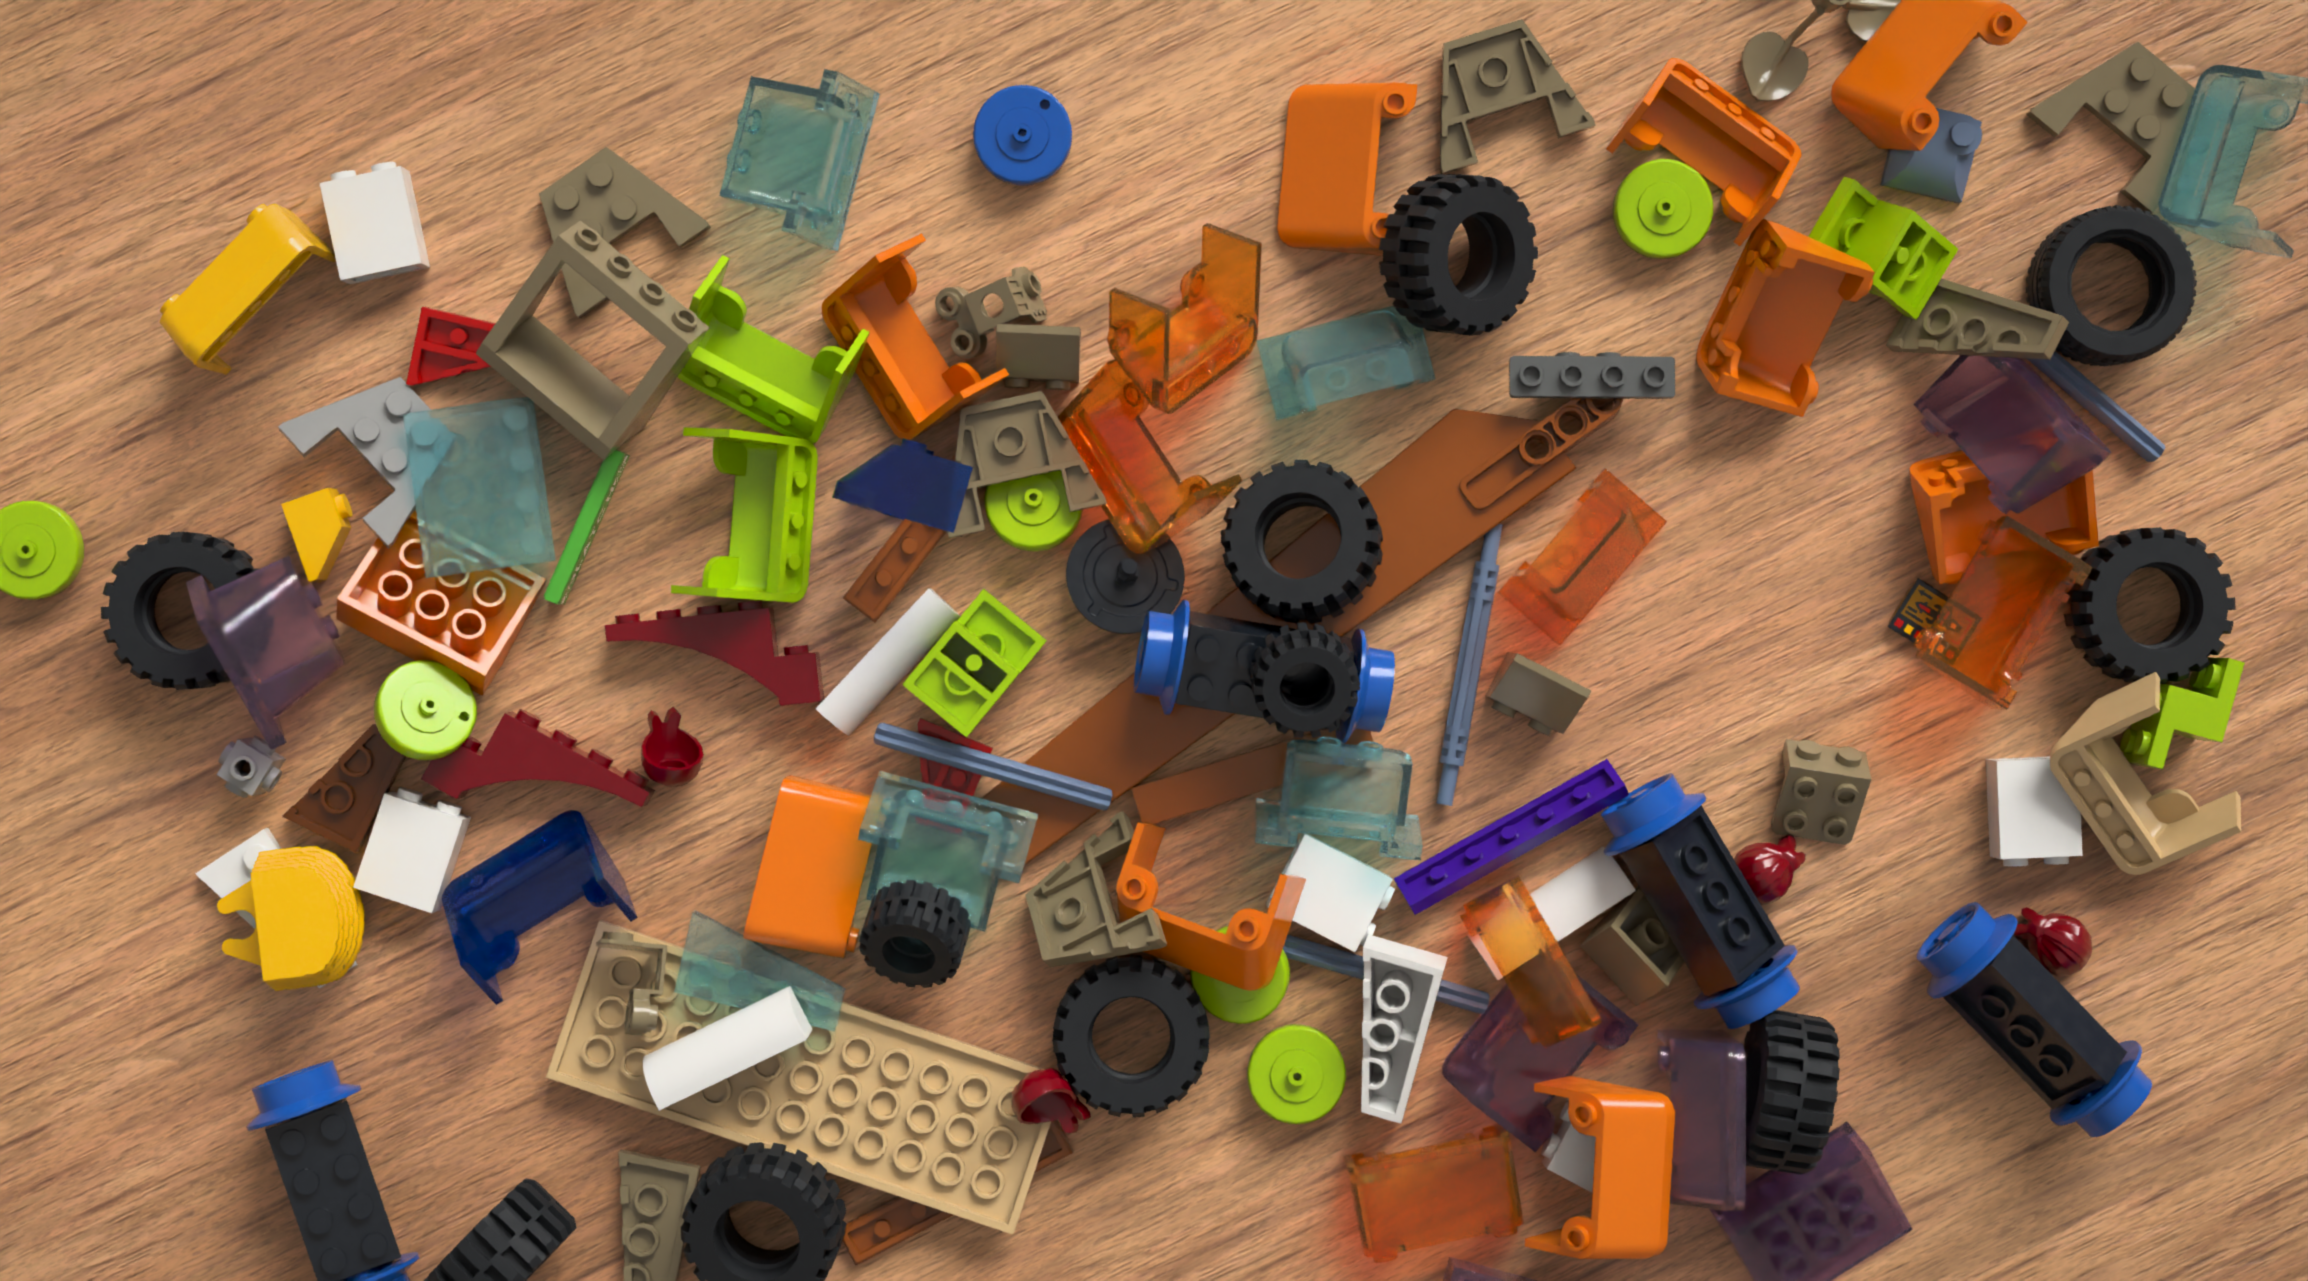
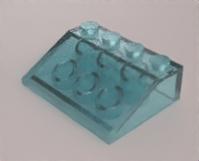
(479, 487)

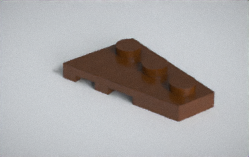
(350, 793)

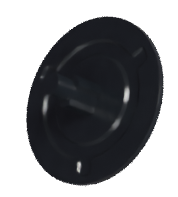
(1120, 586)

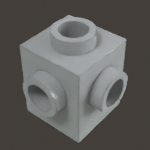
(264, 767)

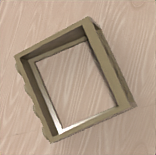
(560, 377)

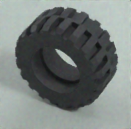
(1419, 246)
(1268, 500)
(2201, 596)
(134, 600)
(1143, 1090)
(1789, 1090)
(772, 1178)
(509, 1239)

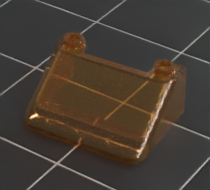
(1531, 963)

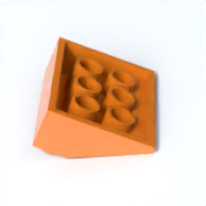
(450, 619)

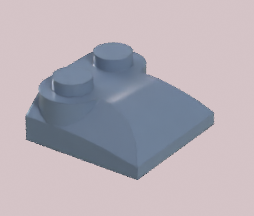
(1941, 165)

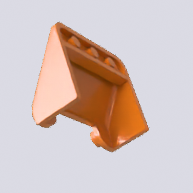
(1334, 165)

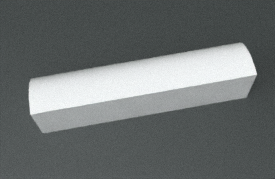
(888, 662)
(1573, 898)
(725, 1048)

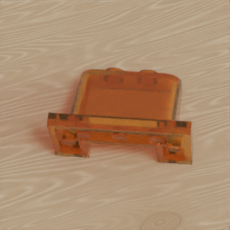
(1583, 557)

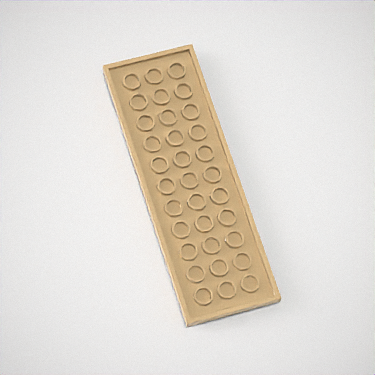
(862, 1101)

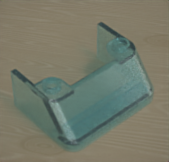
(2215, 148)

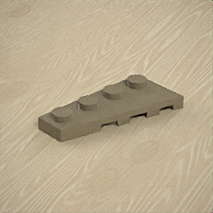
(1978, 324)
(652, 1210)

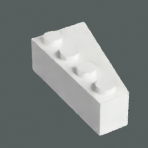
(1397, 1011)

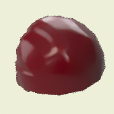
(670, 753)
(1770, 867)
(2056, 941)
(1045, 1098)

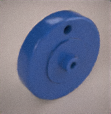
(1022, 135)

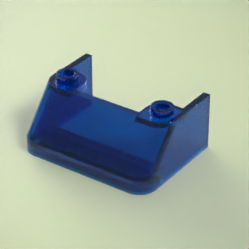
(908, 485)
(525, 887)

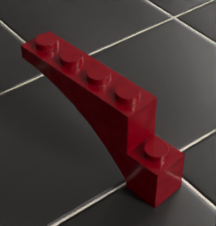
(738, 638)
(527, 752)

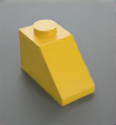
(319, 529)

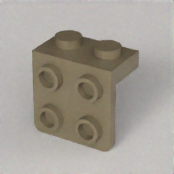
(1821, 791)

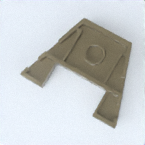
(1494, 74)
(2138, 102)
(612, 201)
(1014, 442)
(1075, 910)

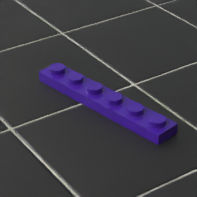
(1511, 836)

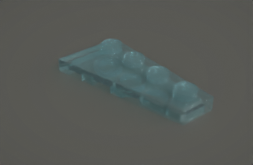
(739, 972)

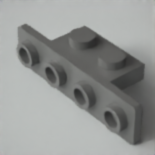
(1598, 376)

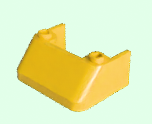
(239, 284)

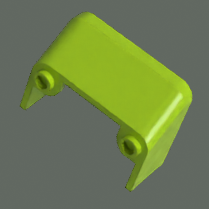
(759, 371)
(768, 516)

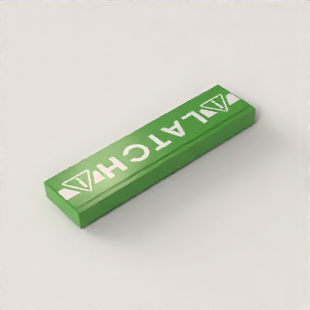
(586, 527)

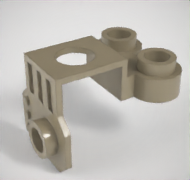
(1019, 297)
(640, 1014)

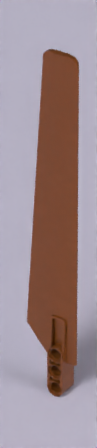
(1430, 507)

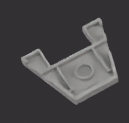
(376, 429)

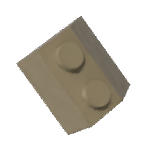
(1038, 355)
(1536, 693)
(1634, 948)

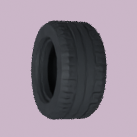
(2164, 262)

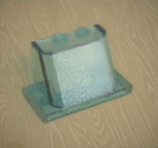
(801, 153)
(1343, 360)
(1342, 794)
(945, 841)

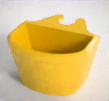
(303, 917)

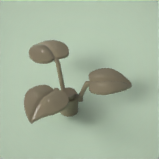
(1777, 68)

